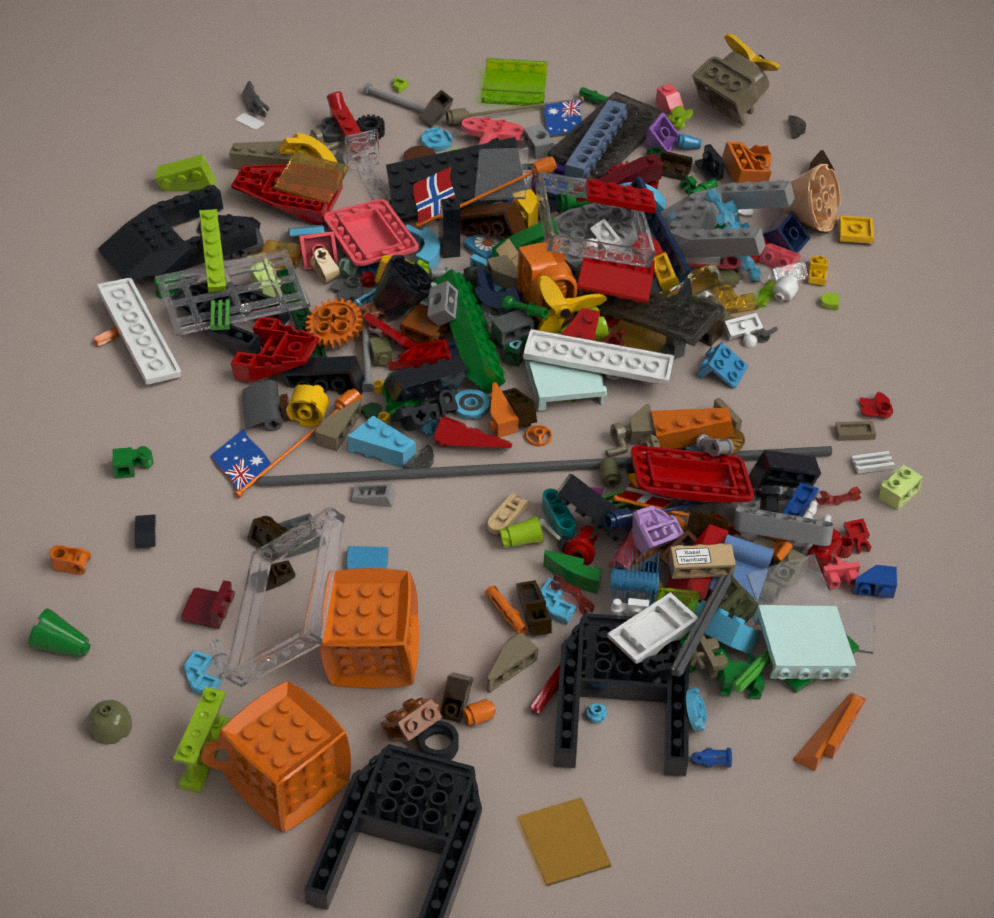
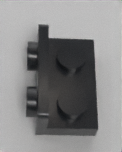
(712, 164)

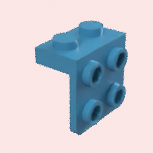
(724, 364)

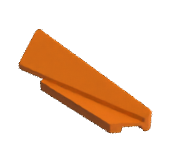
(831, 733)

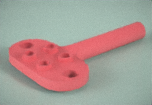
(488, 129)

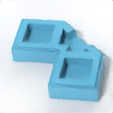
(557, 609)
(195, 671)

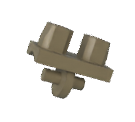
(705, 658)

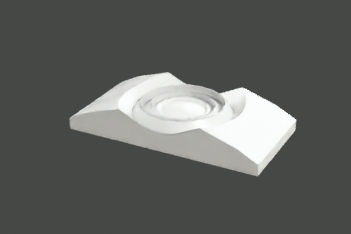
(653, 628)

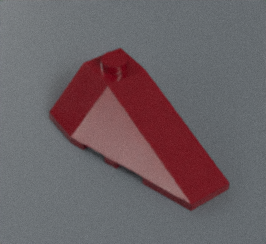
(646, 167)

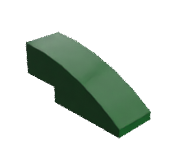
(573, 571)

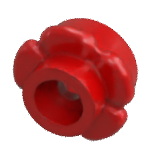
(368, 279)

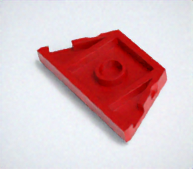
(422, 353)

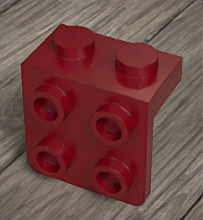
(208, 606)

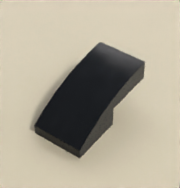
(145, 531)

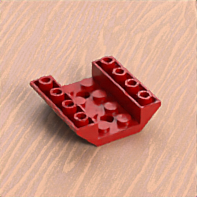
(616, 279)

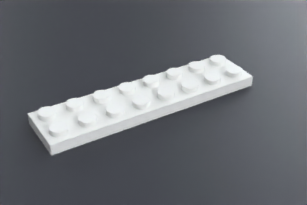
(139, 331)
(598, 357)

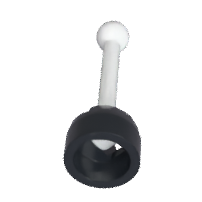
(561, 541)

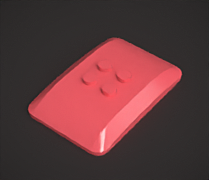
(370, 232)

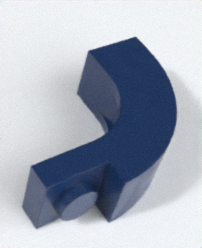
(493, 299)

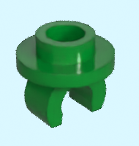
(690, 182)

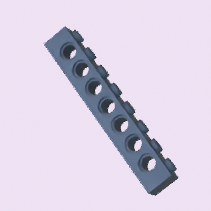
(596, 140)

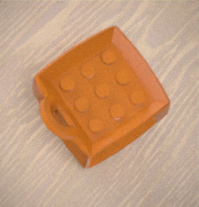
(371, 629)
(283, 755)

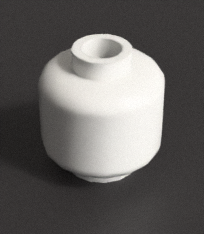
(785, 288)

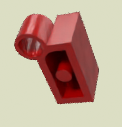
(839, 547)

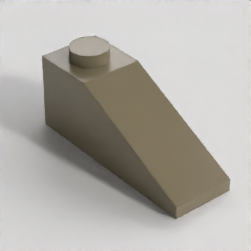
(337, 426)
(515, 657)

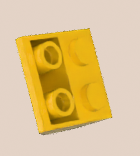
(528, 208)

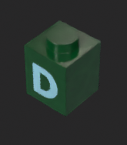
(513, 352)

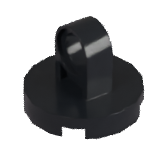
(772, 495)

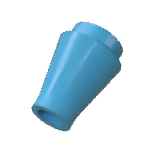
(688, 142)

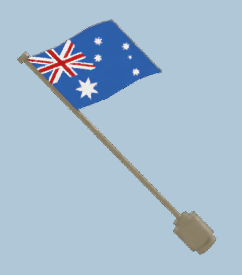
(559, 116)

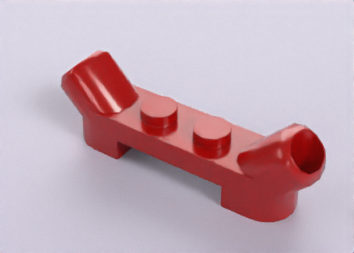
(340, 113)

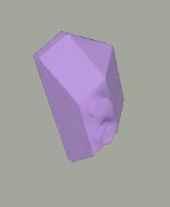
(654, 529)

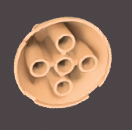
(816, 198)

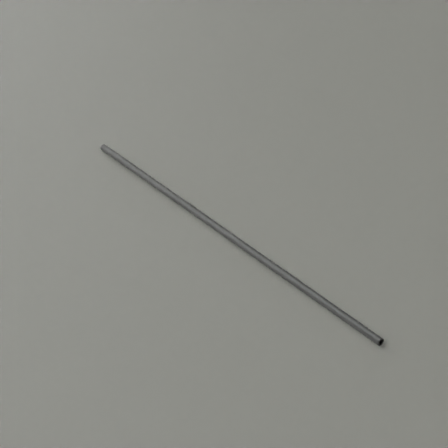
(491, 468)

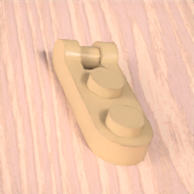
(507, 513)

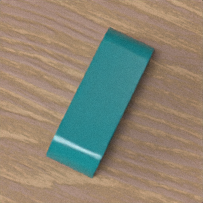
(558, 514)

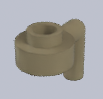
(317, 134)
(618, 435)

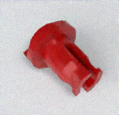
(582, 545)

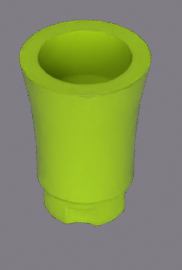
(522, 533)

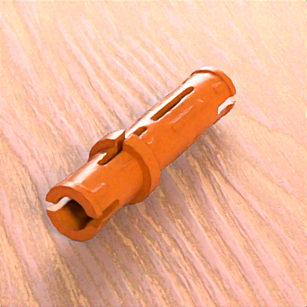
(510, 615)

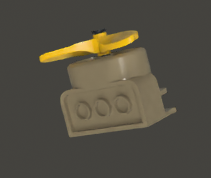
(734, 81)

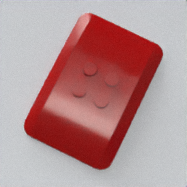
(691, 475)

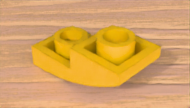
(818, 270)

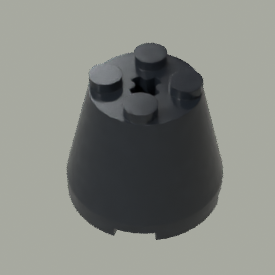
(401, 286)

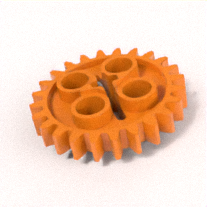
(335, 322)

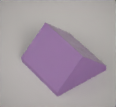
(662, 134)

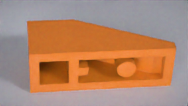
(502, 416)

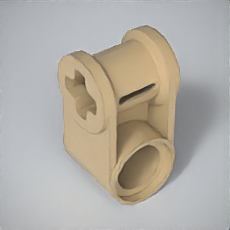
(324, 266)

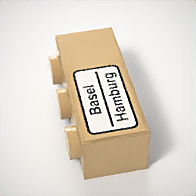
(701, 561)

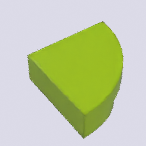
(400, 84)

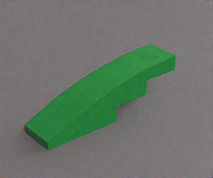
(526, 237)

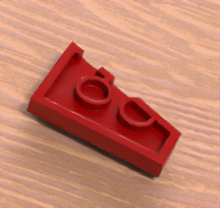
(388, 331)

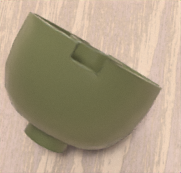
(109, 722)

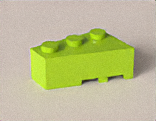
(185, 174)

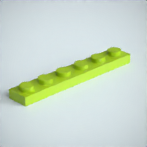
(212, 250)

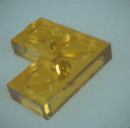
(733, 302)

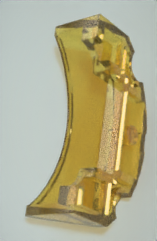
(701, 279)

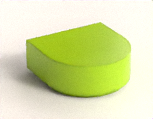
(830, 301)

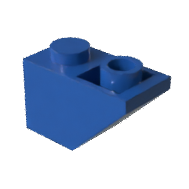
(877, 582)

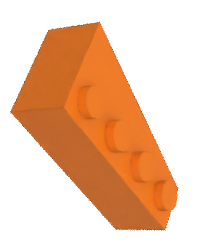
(683, 426)

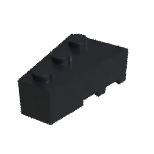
(784, 470)

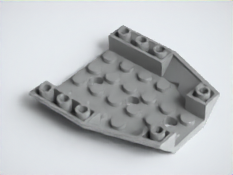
(578, 221)

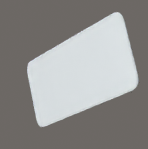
(250, 121)

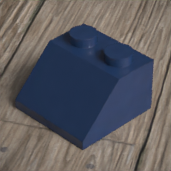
(787, 232)

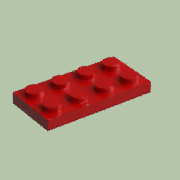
(620, 196)

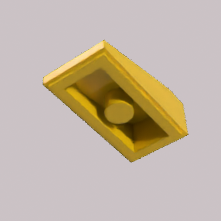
(665, 272)

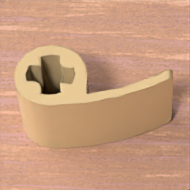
(508, 249)

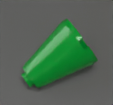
(58, 636)

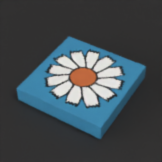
(482, 245)

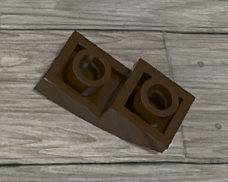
(279, 574)

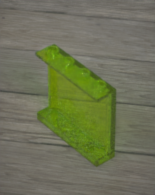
(514, 82)

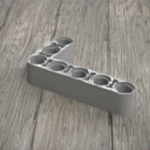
(783, 526)

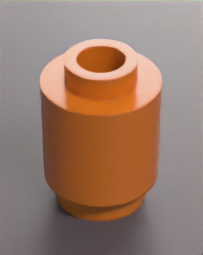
(479, 712)

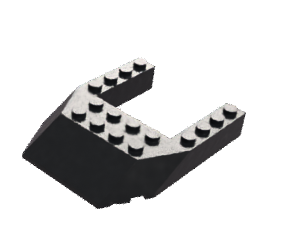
(152, 247)
(600, 669)
(410, 802)

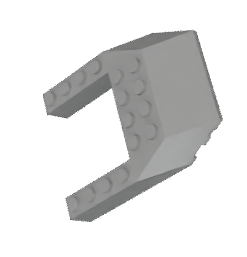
(694, 219)

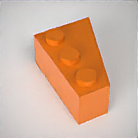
(743, 165)

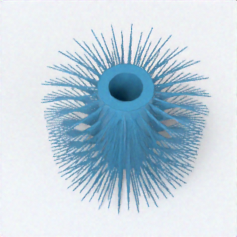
(635, 580)

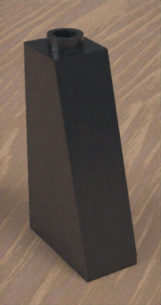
(449, 227)

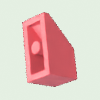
(668, 98)

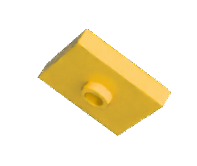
(856, 229)

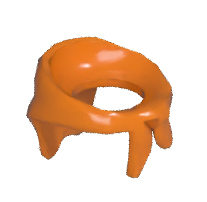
(762, 151)

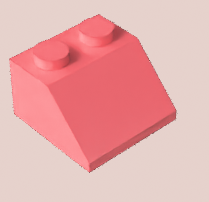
(311, 242)

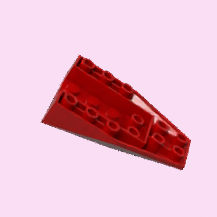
(259, 183)

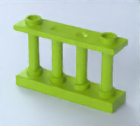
(202, 729)

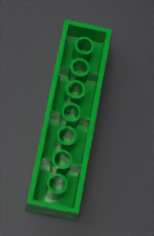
(472, 335)

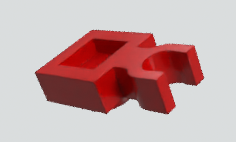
(859, 533)

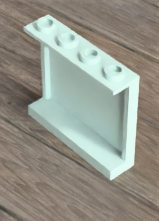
(561, 383)
(805, 642)

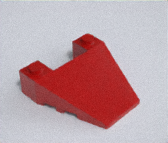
(282, 351)

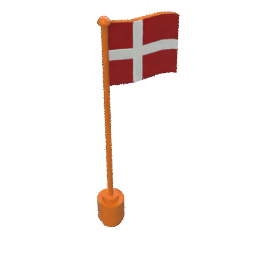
(639, 498)

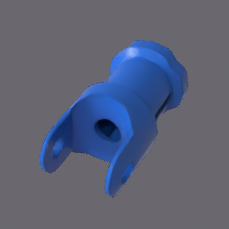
(707, 757)

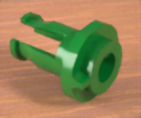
(568, 202)

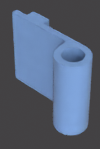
(748, 558)

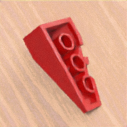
(457, 434)

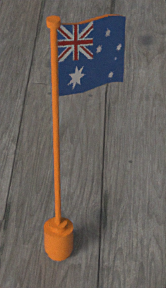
(245, 462)

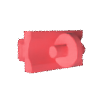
(840, 571)

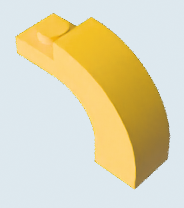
(307, 145)

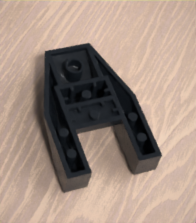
(235, 338)

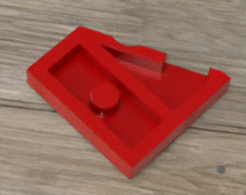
(583, 325)

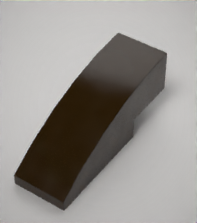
(534, 608)

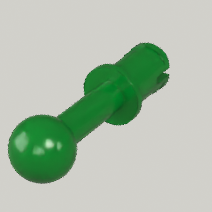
(532, 309)

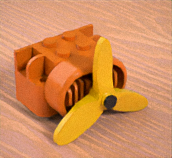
(550, 284)

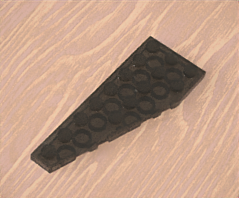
(671, 316)

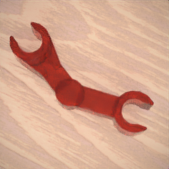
(827, 498)
(575, 591)

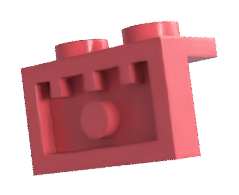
(778, 256)

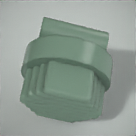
(346, 267)

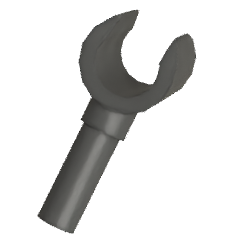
(765, 334)

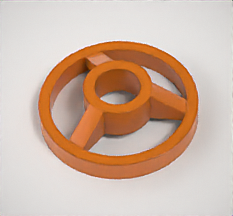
(538, 429)

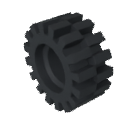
(369, 123)

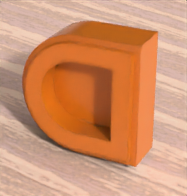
(781, 550)

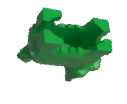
(733, 670)

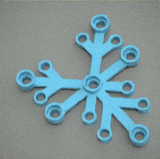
(727, 216)

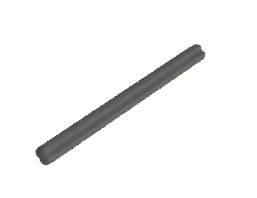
(700, 625)

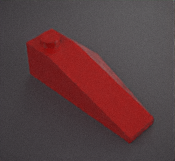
(711, 536)

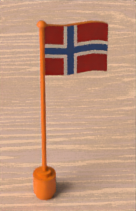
(439, 186)

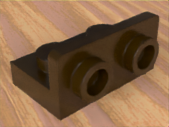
(675, 165)
(264, 531)

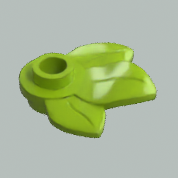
(679, 116)

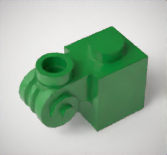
(127, 458)

